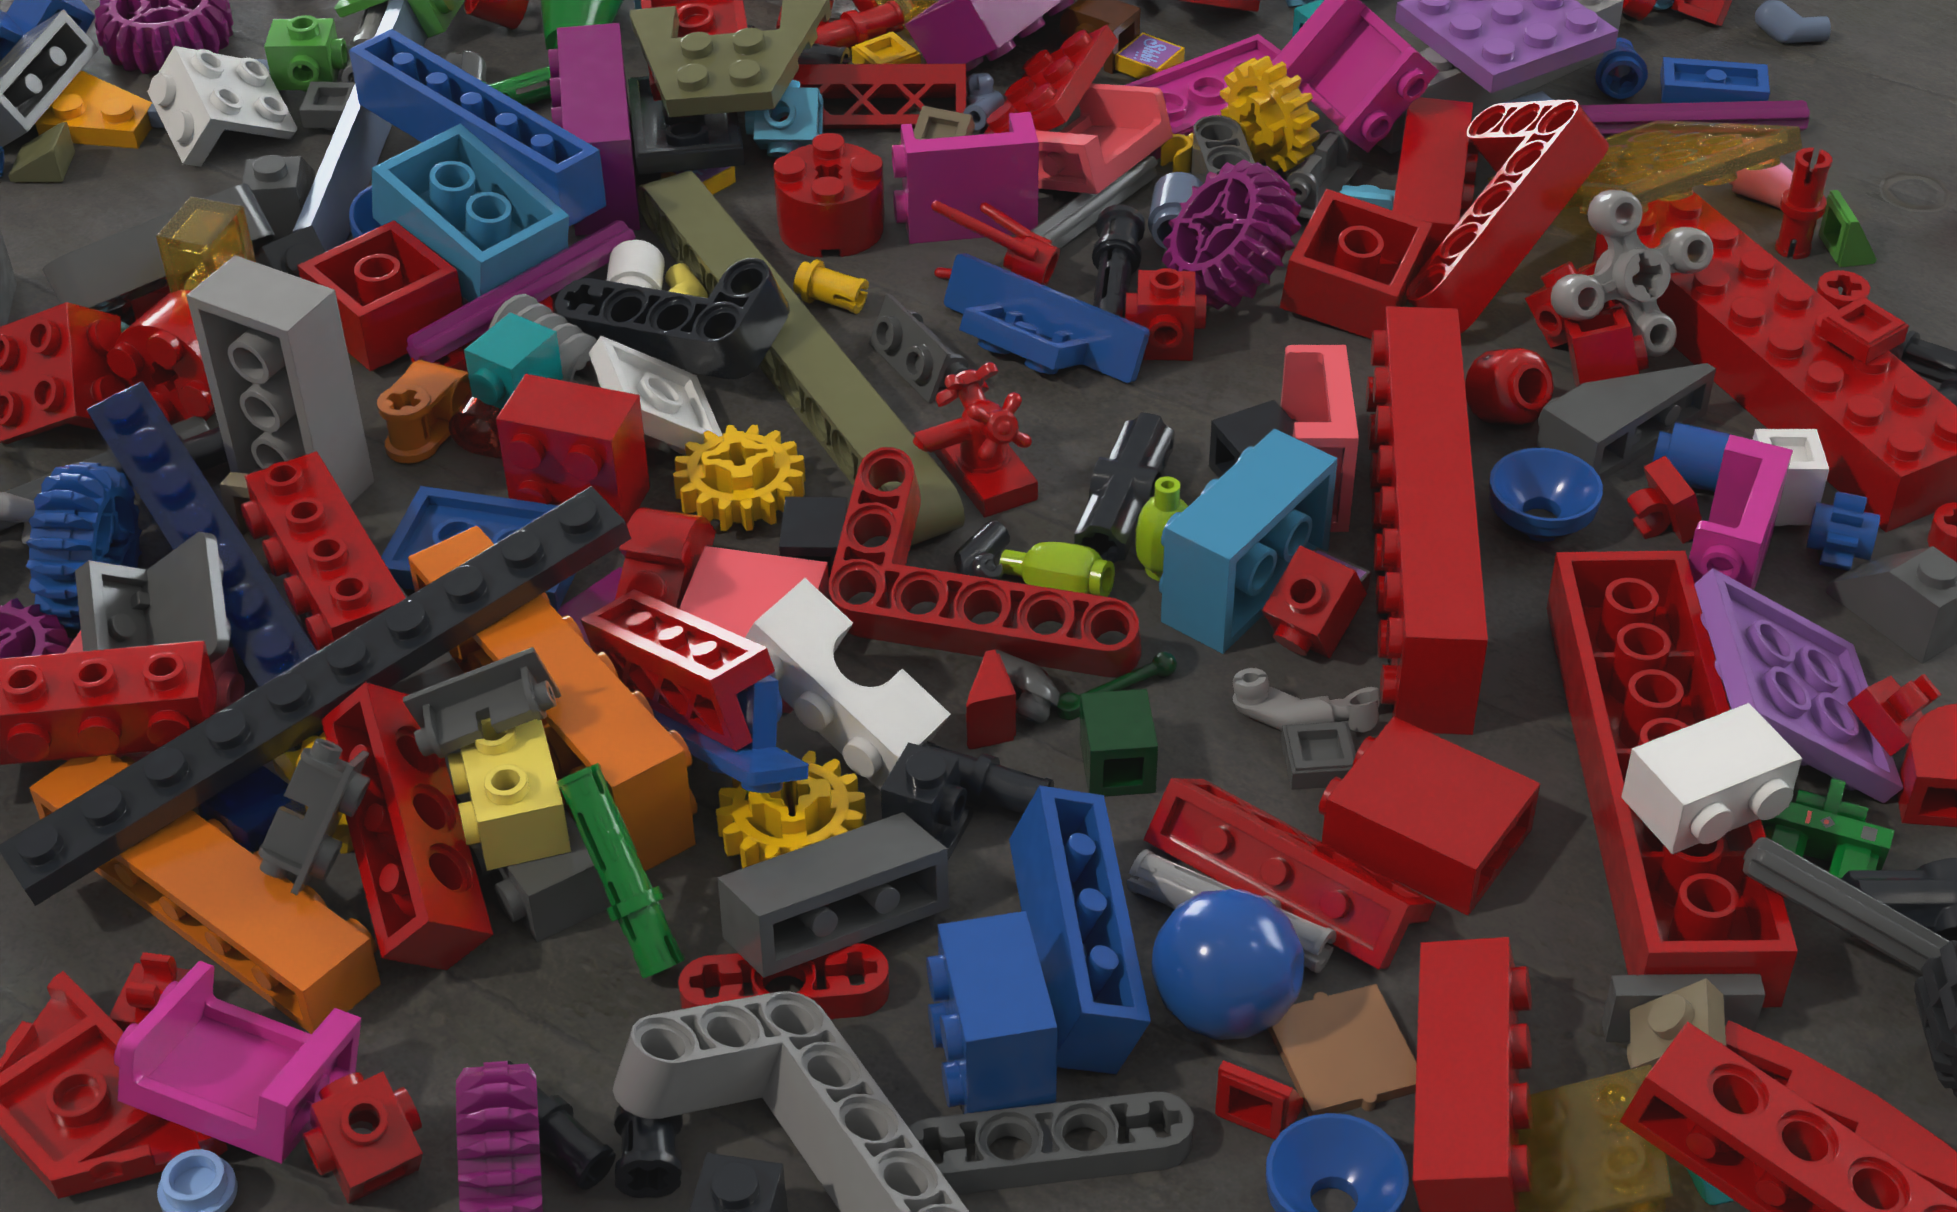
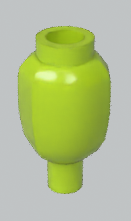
(1152, 522)
(1061, 567)

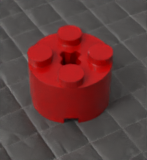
(829, 197)
(167, 358)

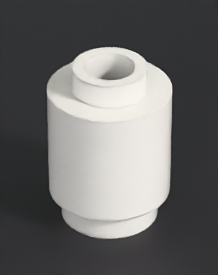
(636, 264)

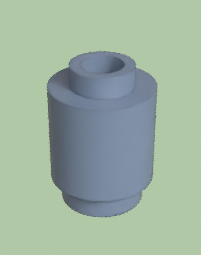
(1165, 205)

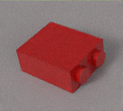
(1429, 814)

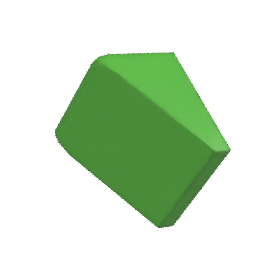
(1843, 234)

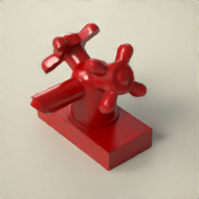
(977, 444)

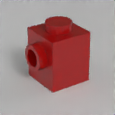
(1604, 347)
(1313, 603)

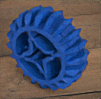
(78, 518)

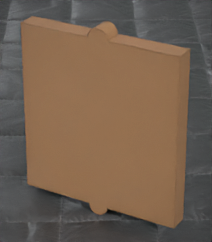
(1345, 1051)

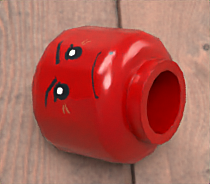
(1508, 386)

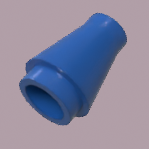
(1621, 71)

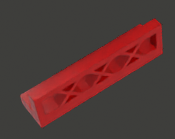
(882, 81)
(680, 663)
(1271, 858)

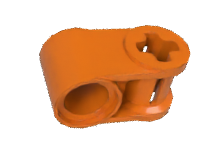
(420, 409)

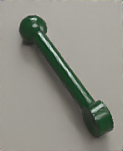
(1162, 665)

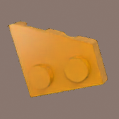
(98, 113)

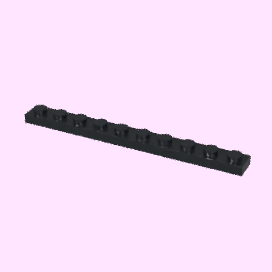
(293, 703)

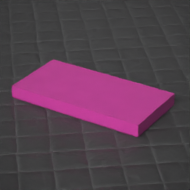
(1194, 86)

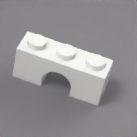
(860, 721)

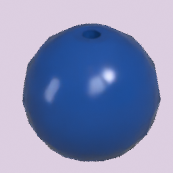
(1228, 964)

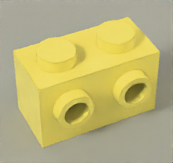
(512, 794)

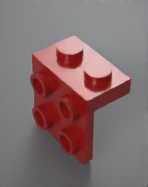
(55, 369)

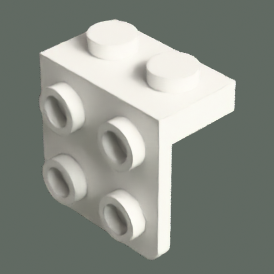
(211, 92)

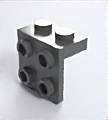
(164, 604)

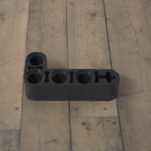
(701, 335)

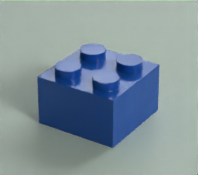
(992, 1015)

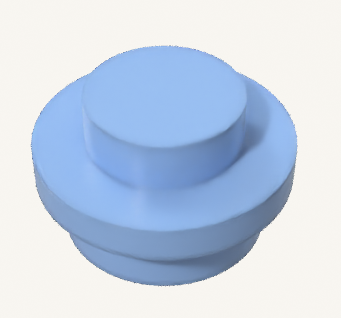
(197, 1183)

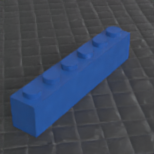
(432, 95)

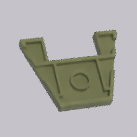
(726, 70)

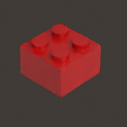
(1353, 263)
(385, 290)
(573, 437)

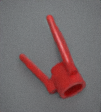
(1026, 253)

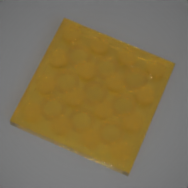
(1673, 156)

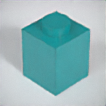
(506, 354)

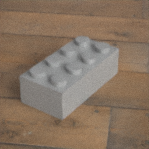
(279, 372)

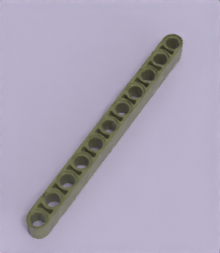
(804, 359)

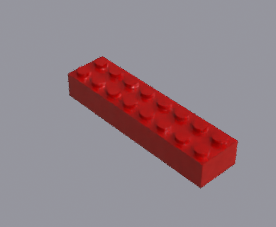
(1760, 329)
(1427, 521)
(1630, 674)

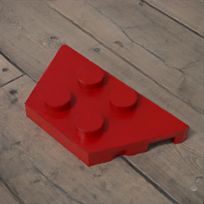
(65, 1106)

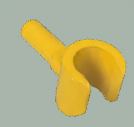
(1179, 151)

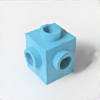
(803, 123)

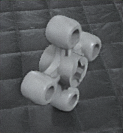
(1632, 270)

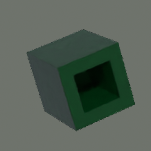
(1118, 742)

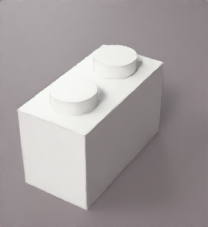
(1711, 778)

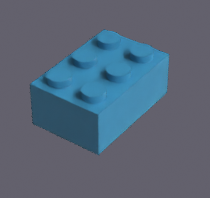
(469, 209)
(1241, 537)

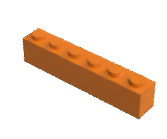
(229, 909)

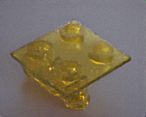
(1587, 1156)

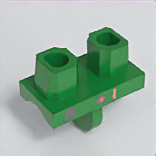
(1831, 831)

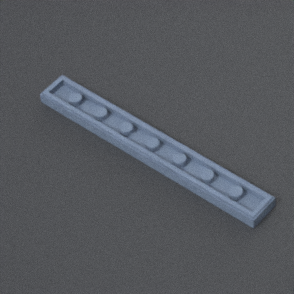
(352, 149)

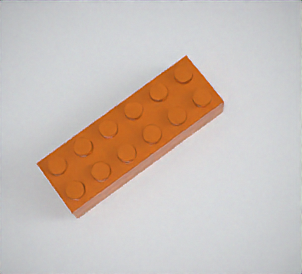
(594, 716)

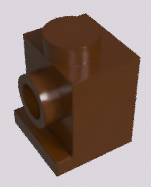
(1093, 14)

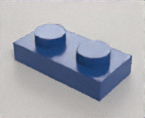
(1712, 81)

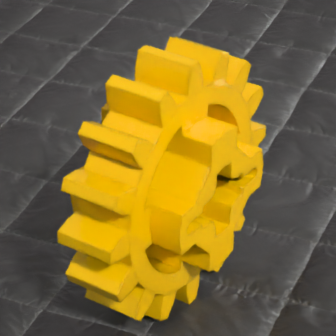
(1271, 113)
(739, 476)
(761, 825)

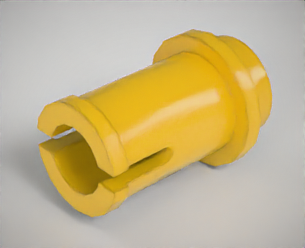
(829, 286)

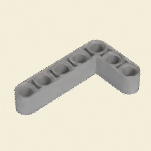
(809, 1078)

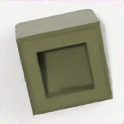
(44, 157)

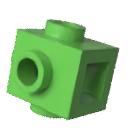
(304, 52)

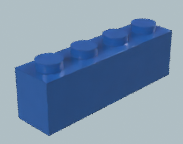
(1080, 927)

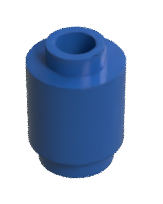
(1694, 453)

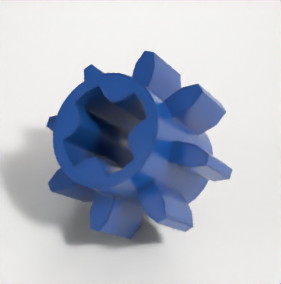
(1843, 531)

